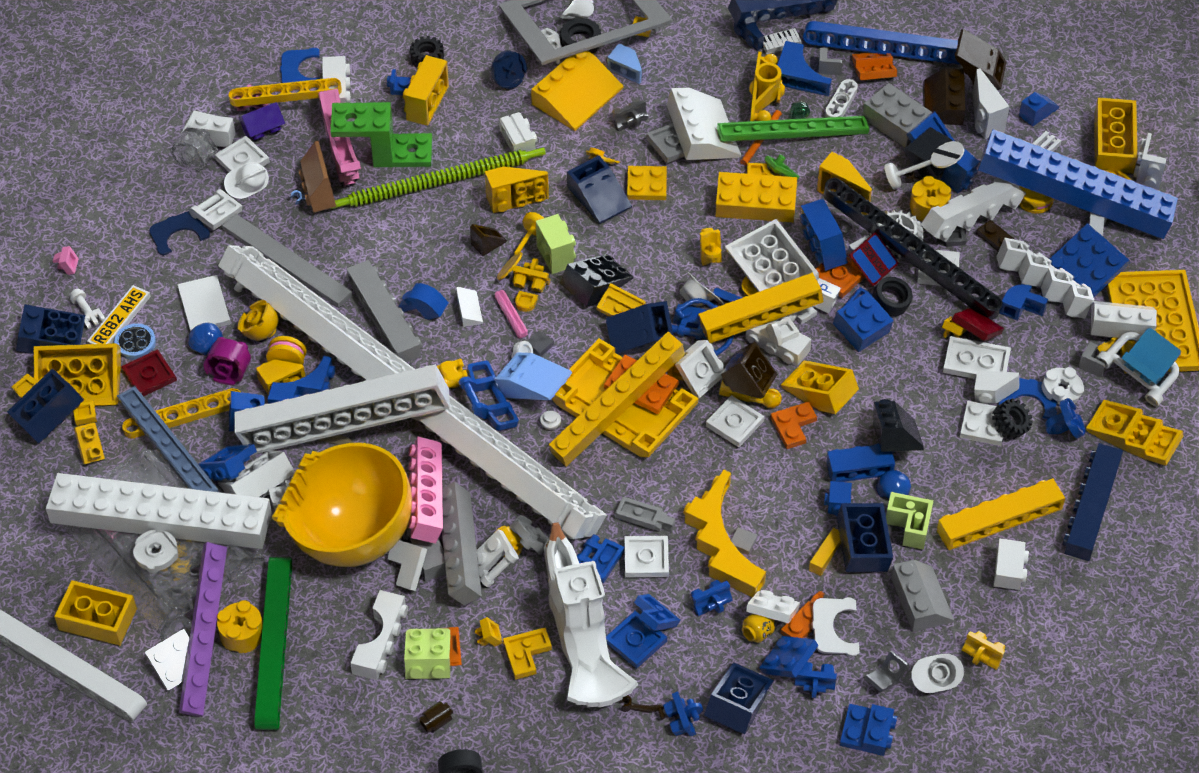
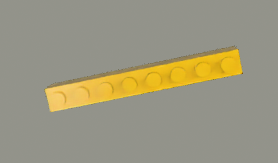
(617, 399)

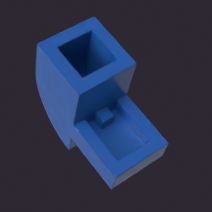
(1019, 299)
(425, 300)

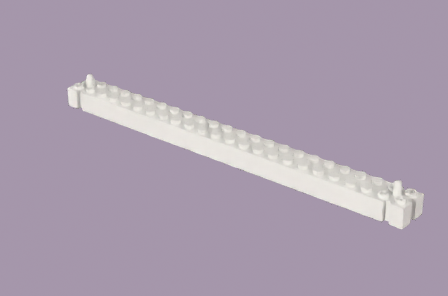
(373, 360)

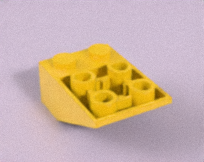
(515, 187)

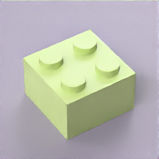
(555, 243)

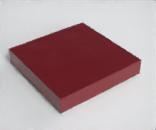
(977, 324)
(149, 373)

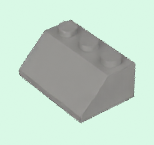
(920, 595)

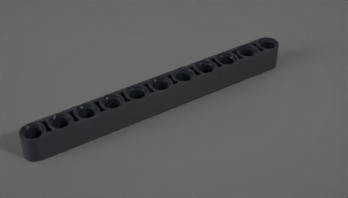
(917, 256)

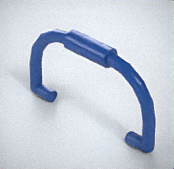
(711, 305)

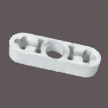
(840, 94)

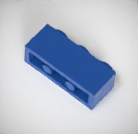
(858, 463)

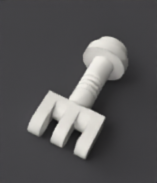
(78, 297)

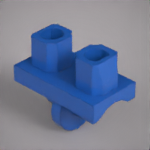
(712, 598)
(815, 680)
(684, 723)

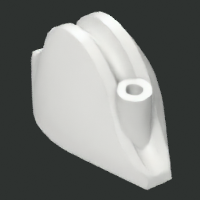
(578, 9)

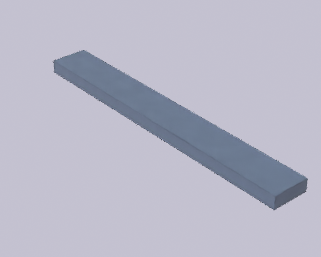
(165, 441)

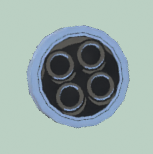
(135, 340)

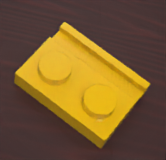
(617, 301)

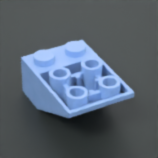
(531, 377)

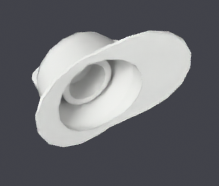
(246, 180)
(693, 289)
(937, 673)

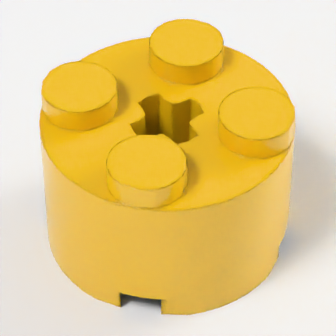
(928, 194)
(240, 627)

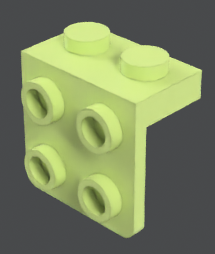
(427, 653)

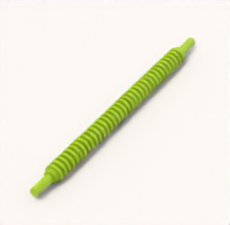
(512, 159)

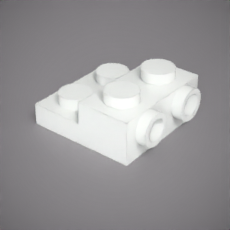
(700, 367)

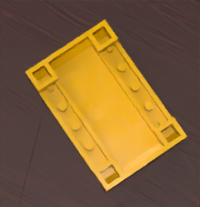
(637, 427)

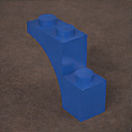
(312, 383)

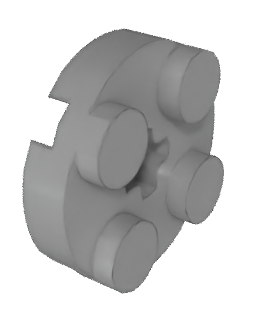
(530, 536)

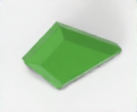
(779, 167)

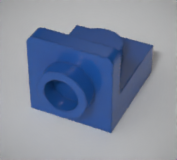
(397, 84)

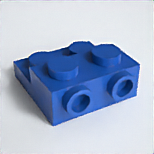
(227, 462)
(868, 728)

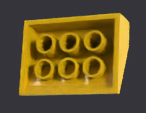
(575, 90)
(88, 368)

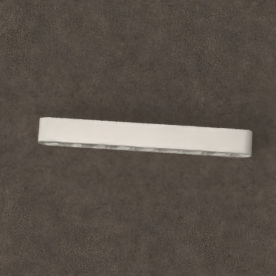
(70, 668)

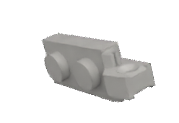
(644, 515)

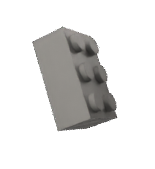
(894, 113)

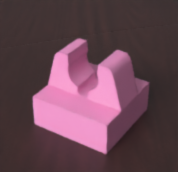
(67, 260)

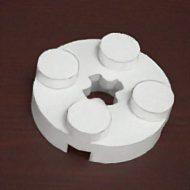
(1064, 376)
(155, 561)

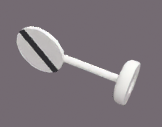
(942, 157)

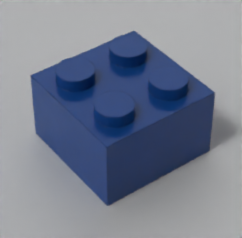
(863, 321)

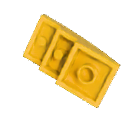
(1134, 432)

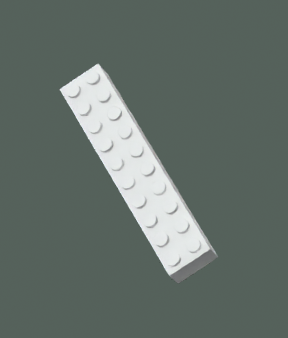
(343, 409)
(147, 507)

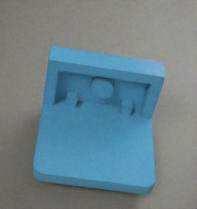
(1151, 356)

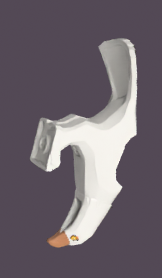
(579, 615)

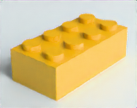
(1115, 135)
(756, 197)

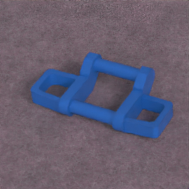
(481, 410)

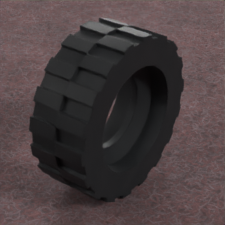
(579, 25)

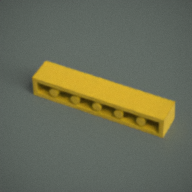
(761, 308)
(1000, 514)

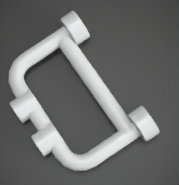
(1155, 394)

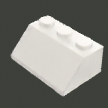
(1116, 319)
(260, 475)

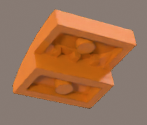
(874, 66)

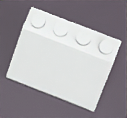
(696, 121)
(770, 257)

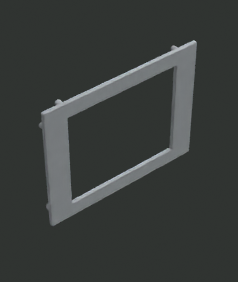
(545, 52)

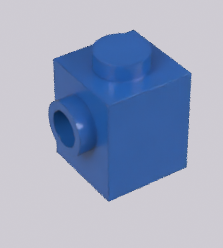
(838, 493)

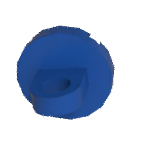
(1066, 420)

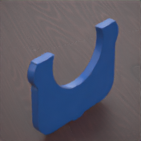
(290, 63)
(1033, 389)

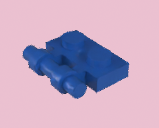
(691, 320)
(605, 555)

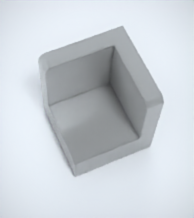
(828, 66)
(1090, 363)

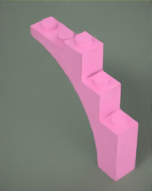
(341, 147)

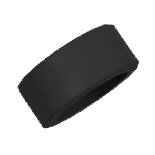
(899, 287)
(460, 762)

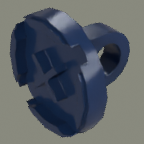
(508, 69)

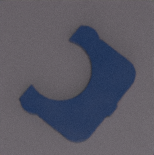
(163, 230)

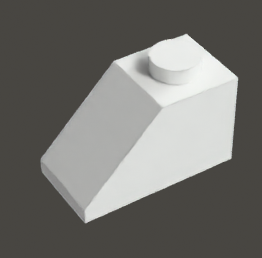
(995, 386)

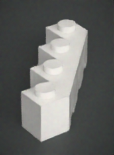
(966, 210)
(1038, 272)

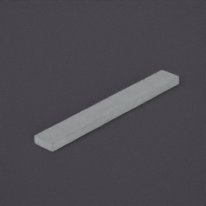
(288, 260)

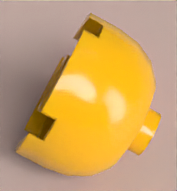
(259, 322)

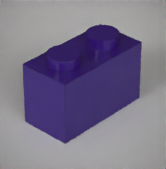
(262, 120)

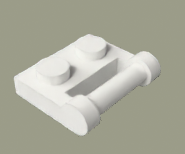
(218, 213)
(490, 553)

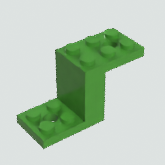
(376, 122)

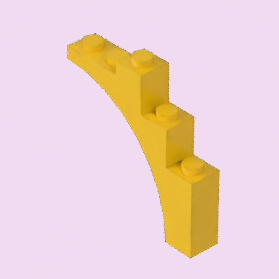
(712, 539)

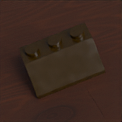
(946, 95)
(749, 372)

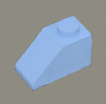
(625, 63)

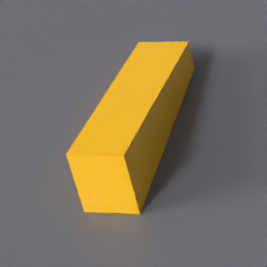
(825, 553)

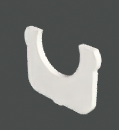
(824, 612)

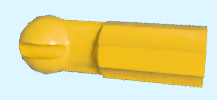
(770, 400)

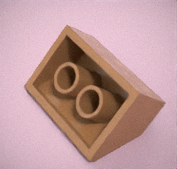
(316, 180)

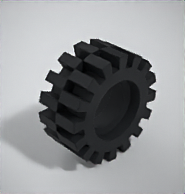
(425, 45)
(1004, 422)

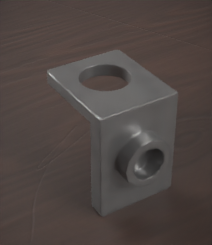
(885, 677)

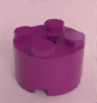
(227, 361)

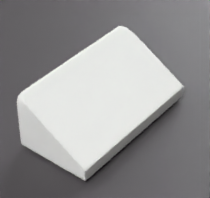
(469, 307)

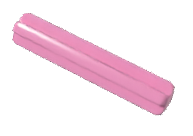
(511, 314)

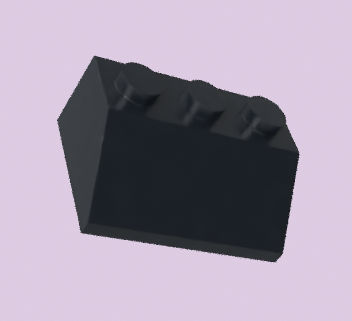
(895, 427)

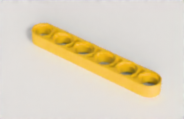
(285, 92)
(182, 411)

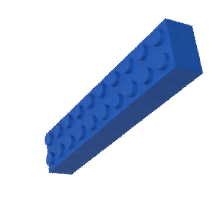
(1078, 184)

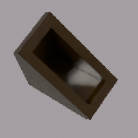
(485, 238)

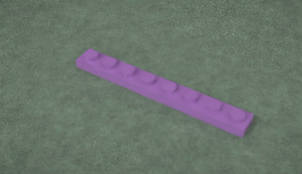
(203, 630)

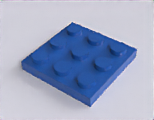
(1090, 259)

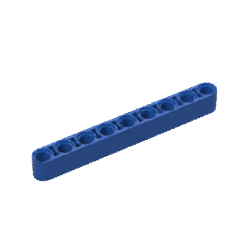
(877, 38)

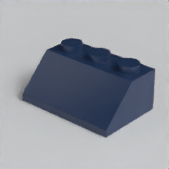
(45, 405)

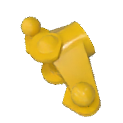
(765, 86)

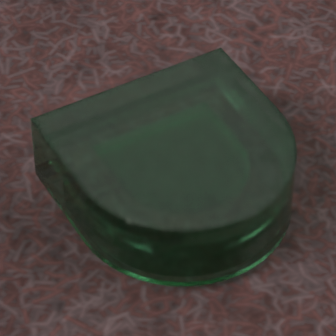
(799, 110)

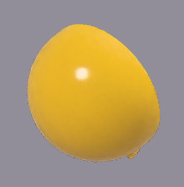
(346, 504)

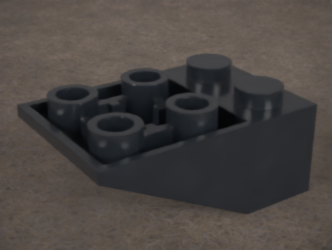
(592, 277)

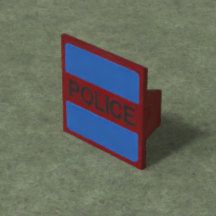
(873, 259)

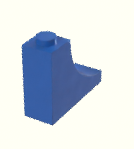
(797, 73)

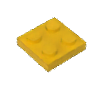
(647, 182)

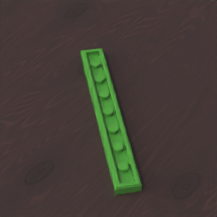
(792, 128)

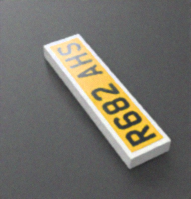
(120, 316)

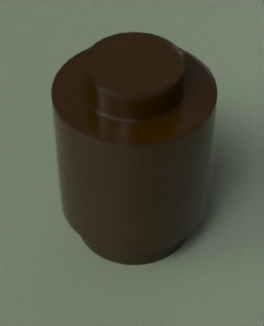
(436, 717)

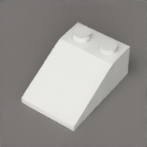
(989, 106)

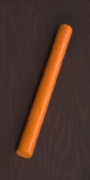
(756, 144)

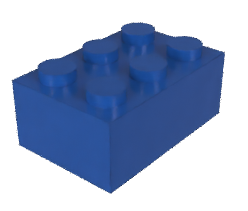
(823, 234)

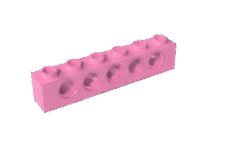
(426, 489)

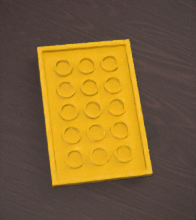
(1171, 297)

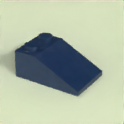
(738, 698)

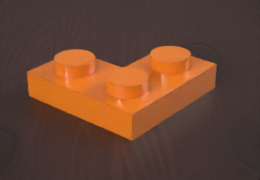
(789, 422)

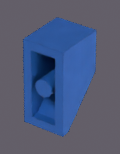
(1036, 108)

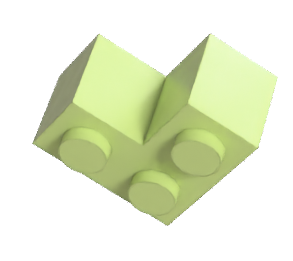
(913, 515)

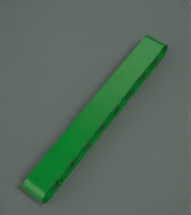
(273, 644)

